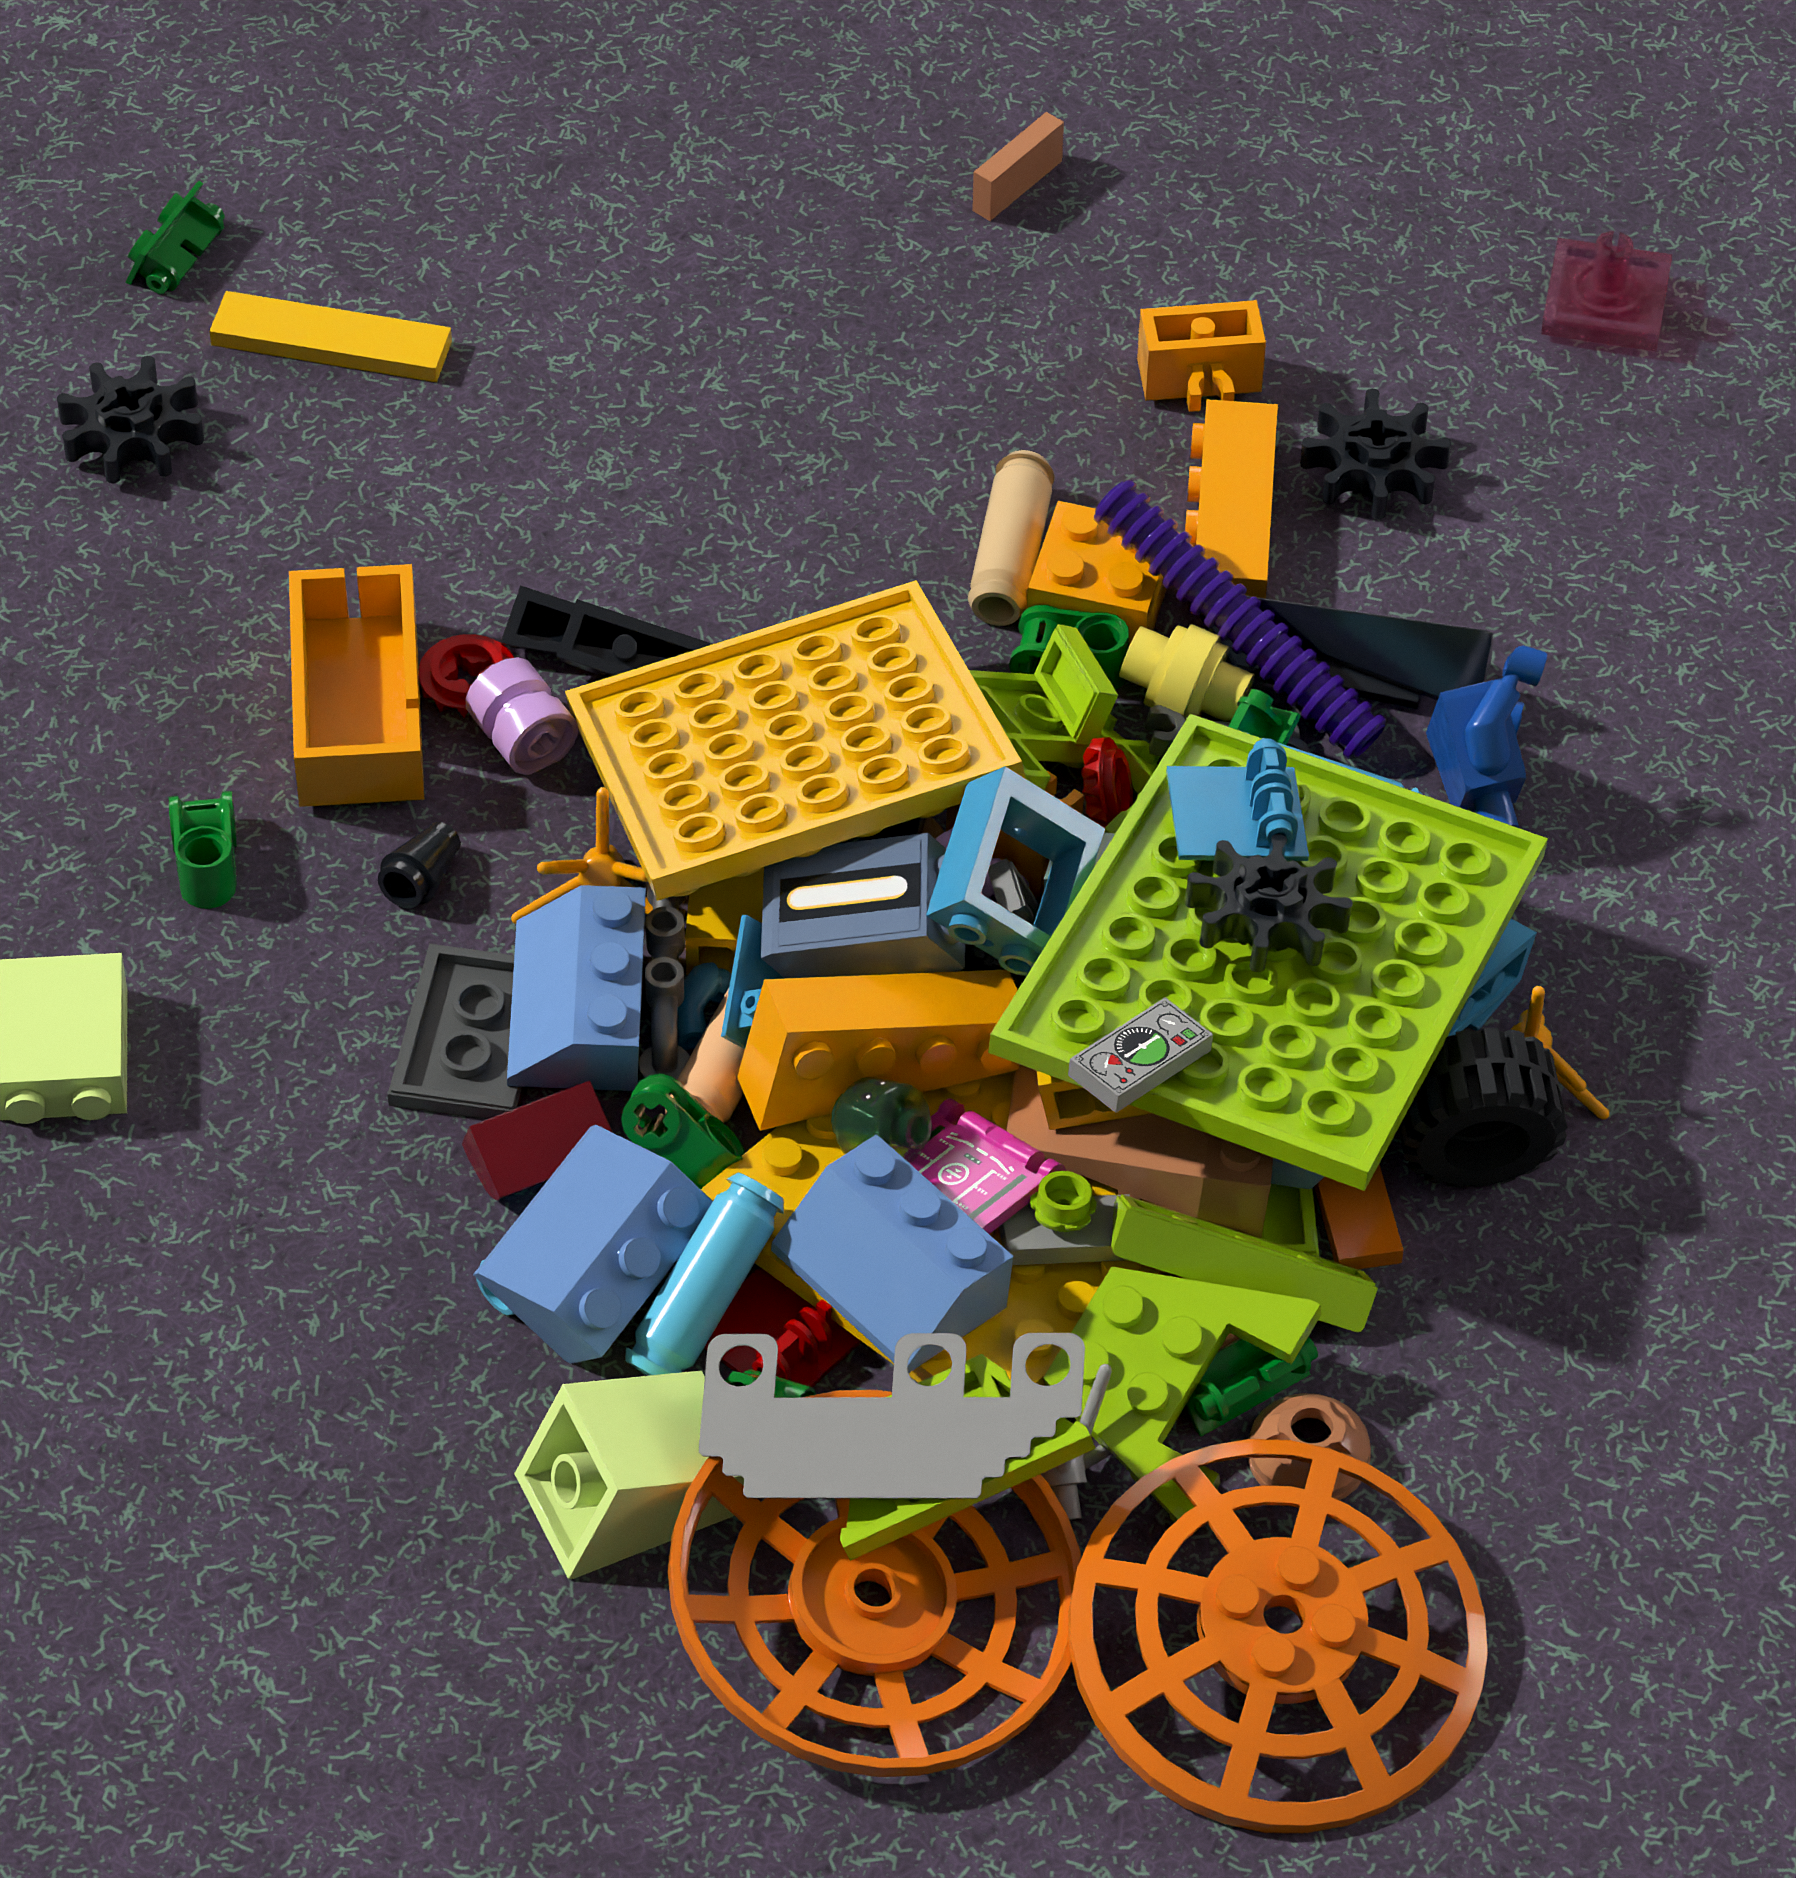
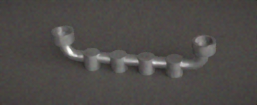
(664, 986)

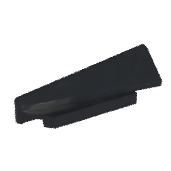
(590, 634)
(1381, 654)

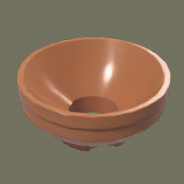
(1275, 1423)

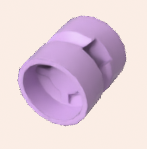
(521, 715)

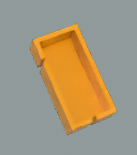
(355, 687)

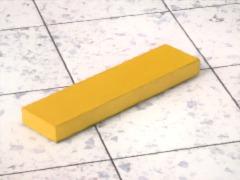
(331, 336)

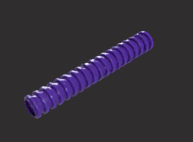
(1239, 619)

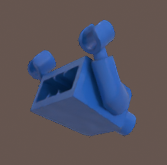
(1477, 740)

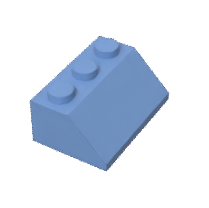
(578, 991)
(594, 1243)
(894, 1252)

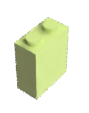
(63, 1037)

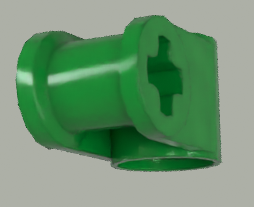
(1103, 633)
(204, 849)
(685, 1135)

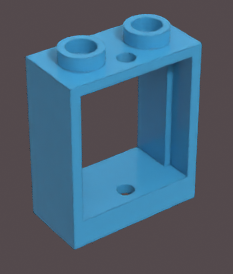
(1041, 823)

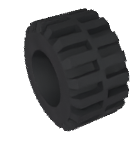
(1485, 1110)

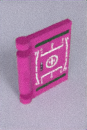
(981, 1165)

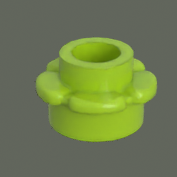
(1063, 1201)

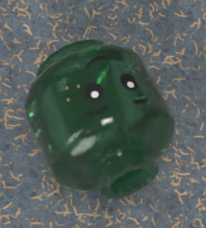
(882, 1108)

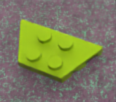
(884, 1520)

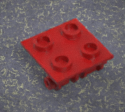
(805, 1334)

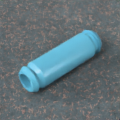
(705, 1278)

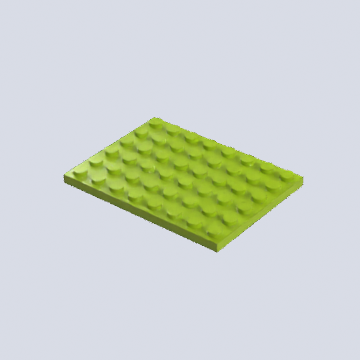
(1300, 1054)

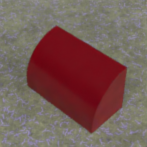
(532, 1140)

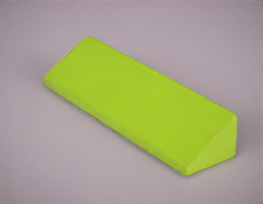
(1236, 1259)

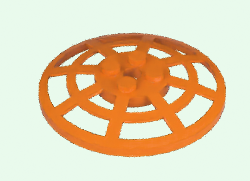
(867, 1637)
(1273, 1664)

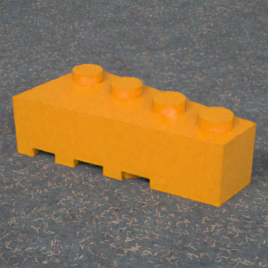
(831, 1031)

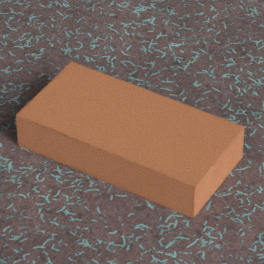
(1018, 166)

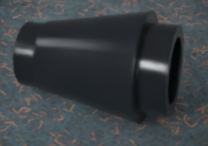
(418, 866)

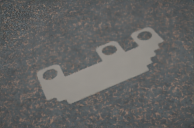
(881, 1447)

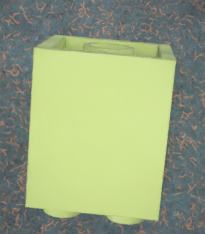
(616, 1467)

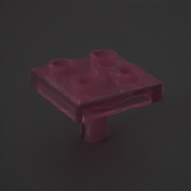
(1607, 292)

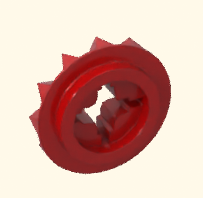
(440, 667)
(1106, 781)

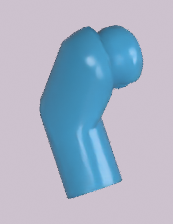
(701, 985)

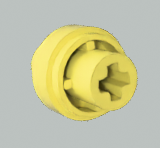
(1186, 672)

